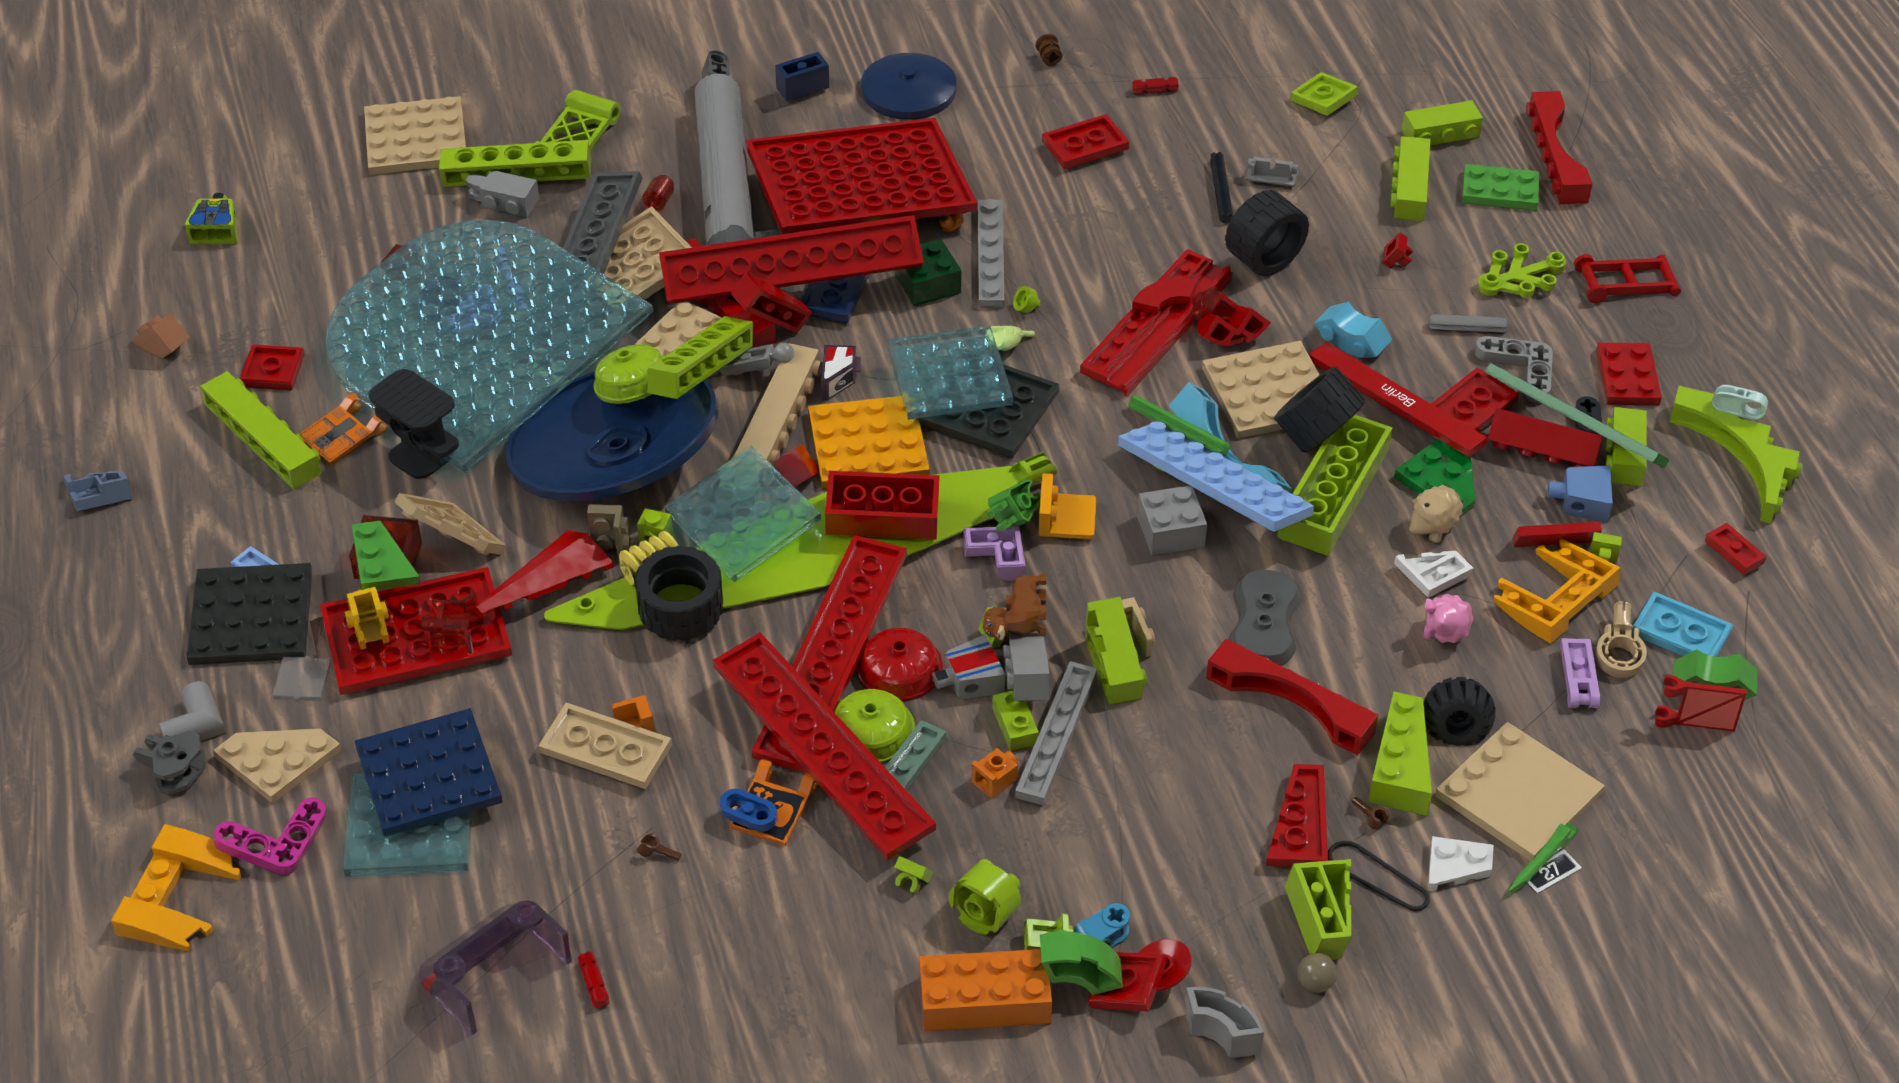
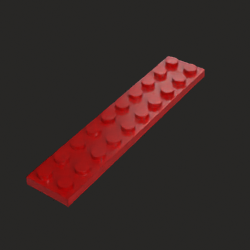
(792, 258)
(840, 630)
(824, 746)

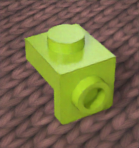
(1034, 928)

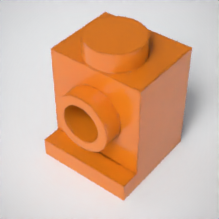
(994, 772)

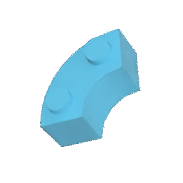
(1353, 331)

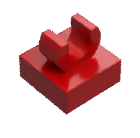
(1397, 251)

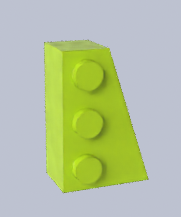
(1113, 651)
(1322, 904)

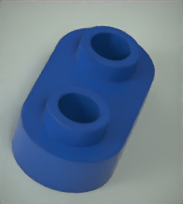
(750, 810)

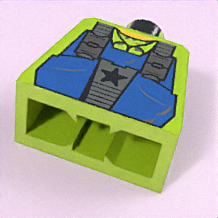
(212, 221)

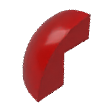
(1231, 323)

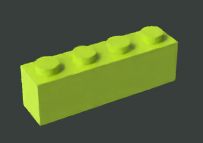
(1411, 183)

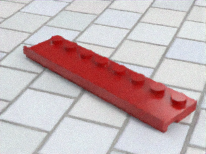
(1146, 337)

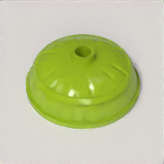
(622, 374)
(877, 721)

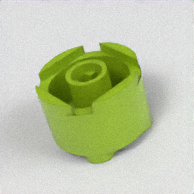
(985, 897)

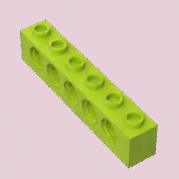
(532, 160)
(699, 357)

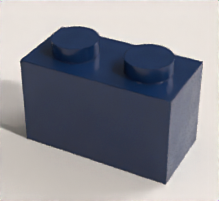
(802, 76)

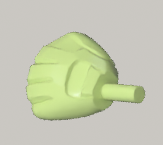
(1009, 336)

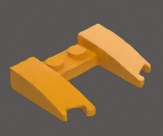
(1550, 618)
(144, 914)

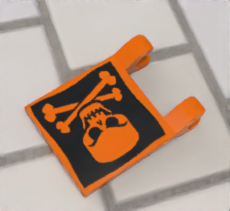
(787, 803)

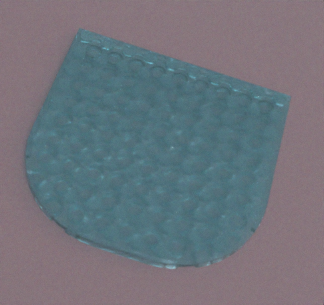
(484, 318)

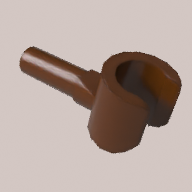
(1373, 814)
(651, 844)

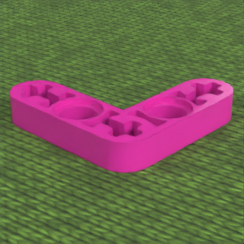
(274, 848)

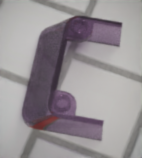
(452, 962)

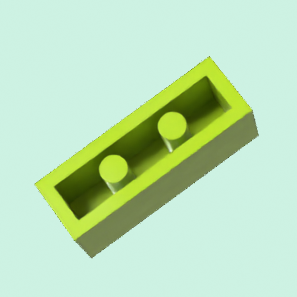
(1443, 122)
(1624, 464)

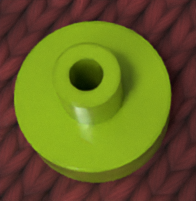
(1026, 300)

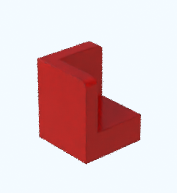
(796, 465)

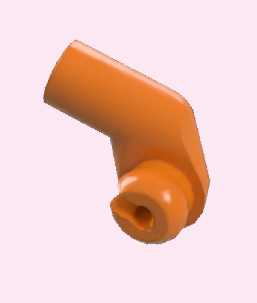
(952, 222)

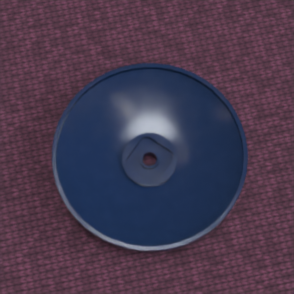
(603, 449)

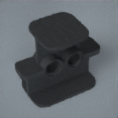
(415, 415)

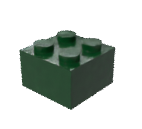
(936, 279)

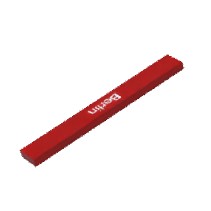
(1400, 400)

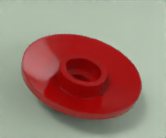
(1178, 961)

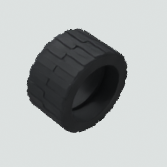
(1267, 232)
(1319, 409)
(684, 618)

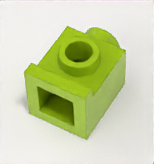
(653, 523)

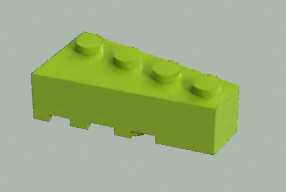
(1402, 765)

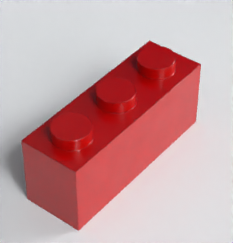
(771, 303)

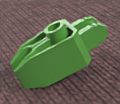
(1013, 505)

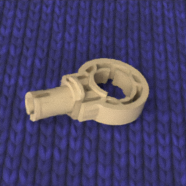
(1620, 638)

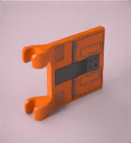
(340, 431)

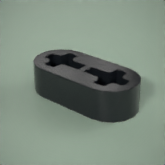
(1593, 407)

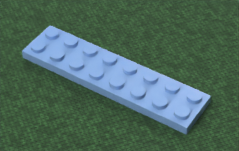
(1216, 476)

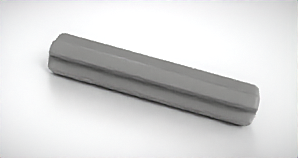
(1468, 323)

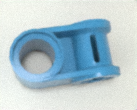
(1107, 927)

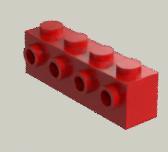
(1544, 437)

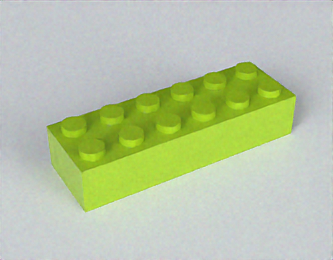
(1338, 482)

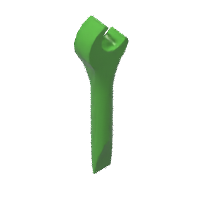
(1560, 839)

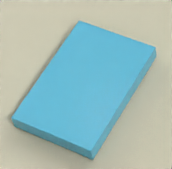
(1681, 627)

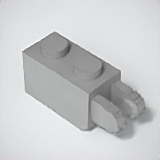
(504, 192)

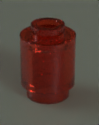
(658, 192)

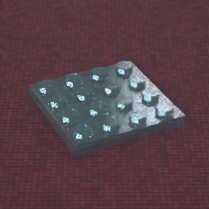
(949, 372)
(743, 513)
(425, 849)

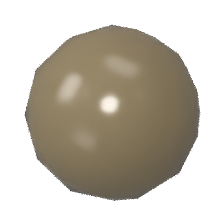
(1317, 972)

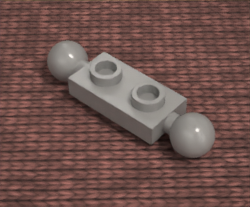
(757, 359)

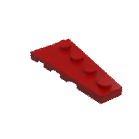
(1302, 820)

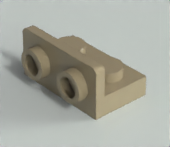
(609, 527)

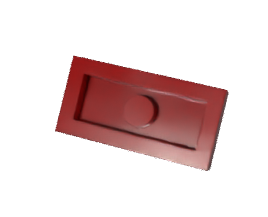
(1735, 548)

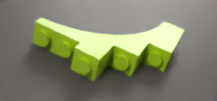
(1748, 441)

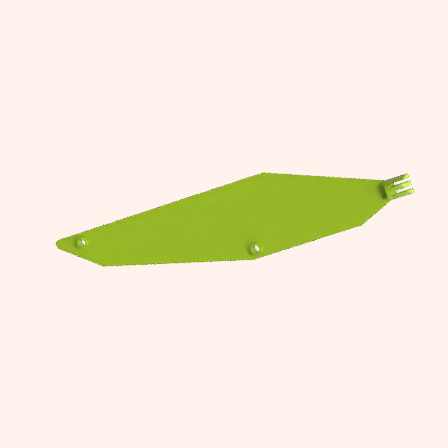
(811, 557)

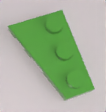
(380, 559)

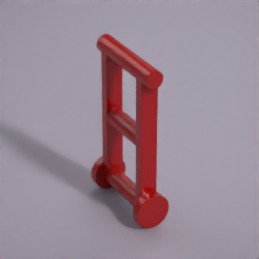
(1598, 293)

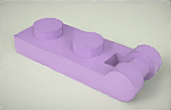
(1579, 672)

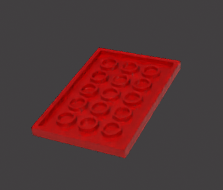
(410, 647)

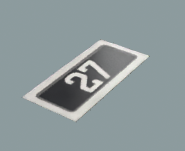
(1554, 870)

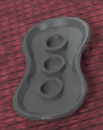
(1266, 609)

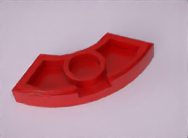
(1164, 293)

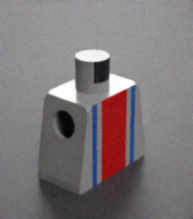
(972, 670)

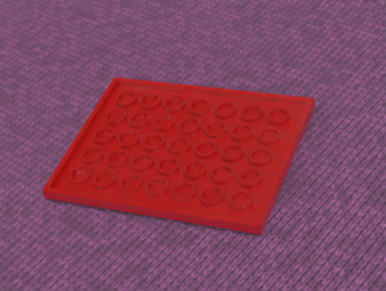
(860, 175)

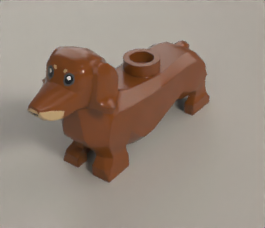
(1022, 610)

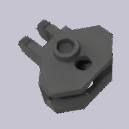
(171, 759)

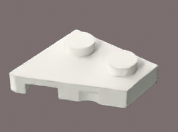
(1435, 570)
(1458, 861)

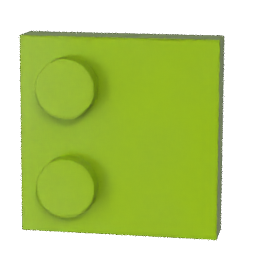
(1324, 93)

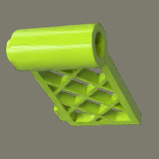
(589, 110)

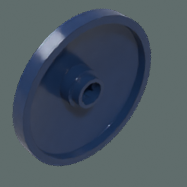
(908, 86)

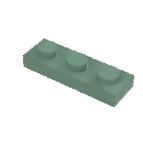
(915, 753)

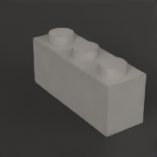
(1027, 667)

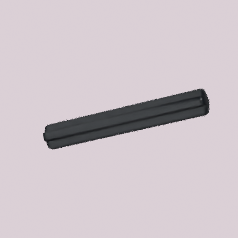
(1221, 187)

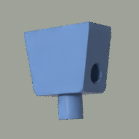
(1585, 492)

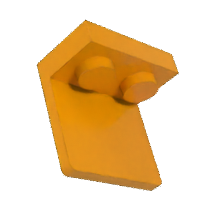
(1065, 513)

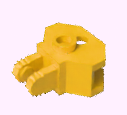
(367, 616)

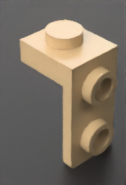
(1137, 619)

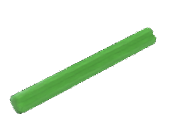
(1179, 425)

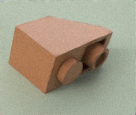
(160, 335)

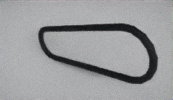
(1390, 868)

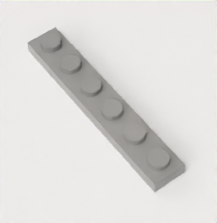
(990, 254)
(1056, 733)

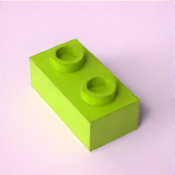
(1015, 721)

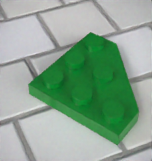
(1440, 466)

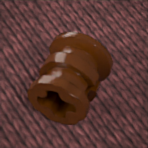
(1049, 49)

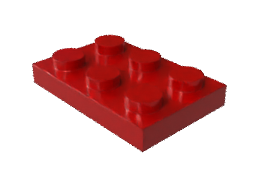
(1085, 141)
(1628, 374)
(1476, 399)

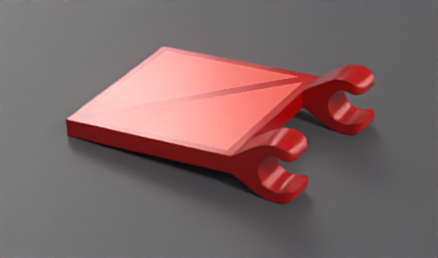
(1701, 705)

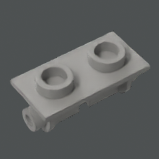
(1283, 173)

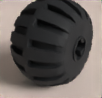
(1473, 710)

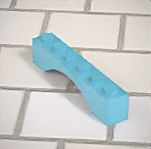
(1199, 409)

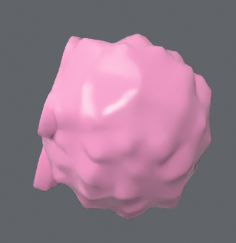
(1447, 618)

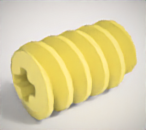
(634, 558)

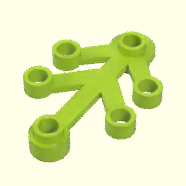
(1492, 282)

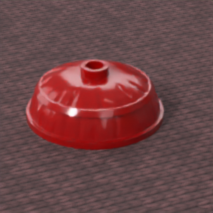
(899, 663)

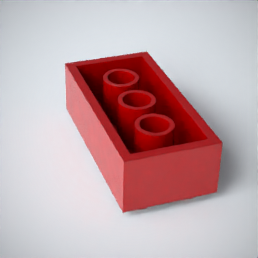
(882, 504)

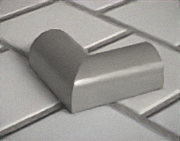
(201, 714)

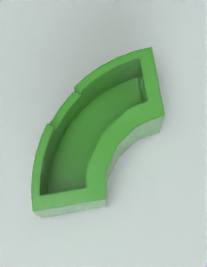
(1717, 671)
(1080, 960)

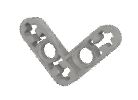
(1528, 357)

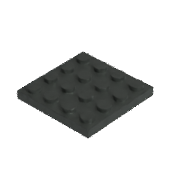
(1002, 427)
(250, 613)

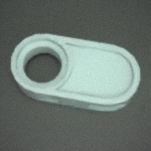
(1735, 399)

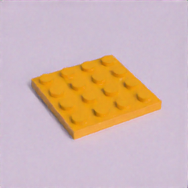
(867, 438)

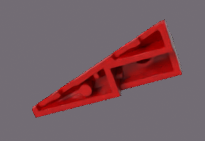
(550, 570)

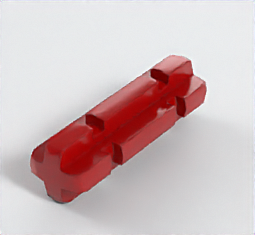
(1155, 85)
(593, 979)

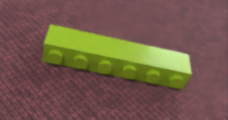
(261, 430)

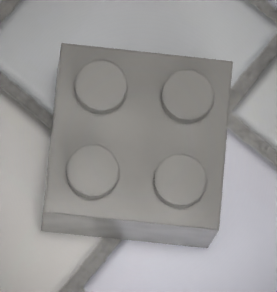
(1171, 520)

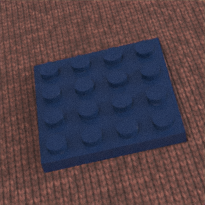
(428, 772)

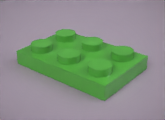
(1500, 187)

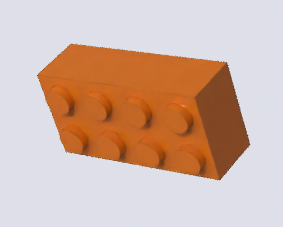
(984, 990)

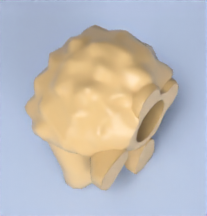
(1435, 512)

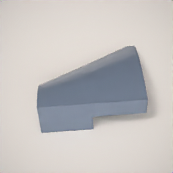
(97, 489)

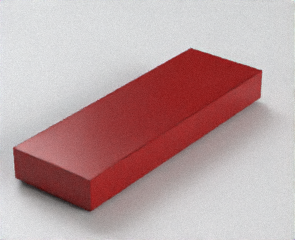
(1551, 534)

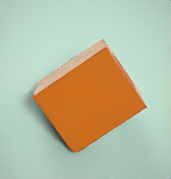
(635, 712)

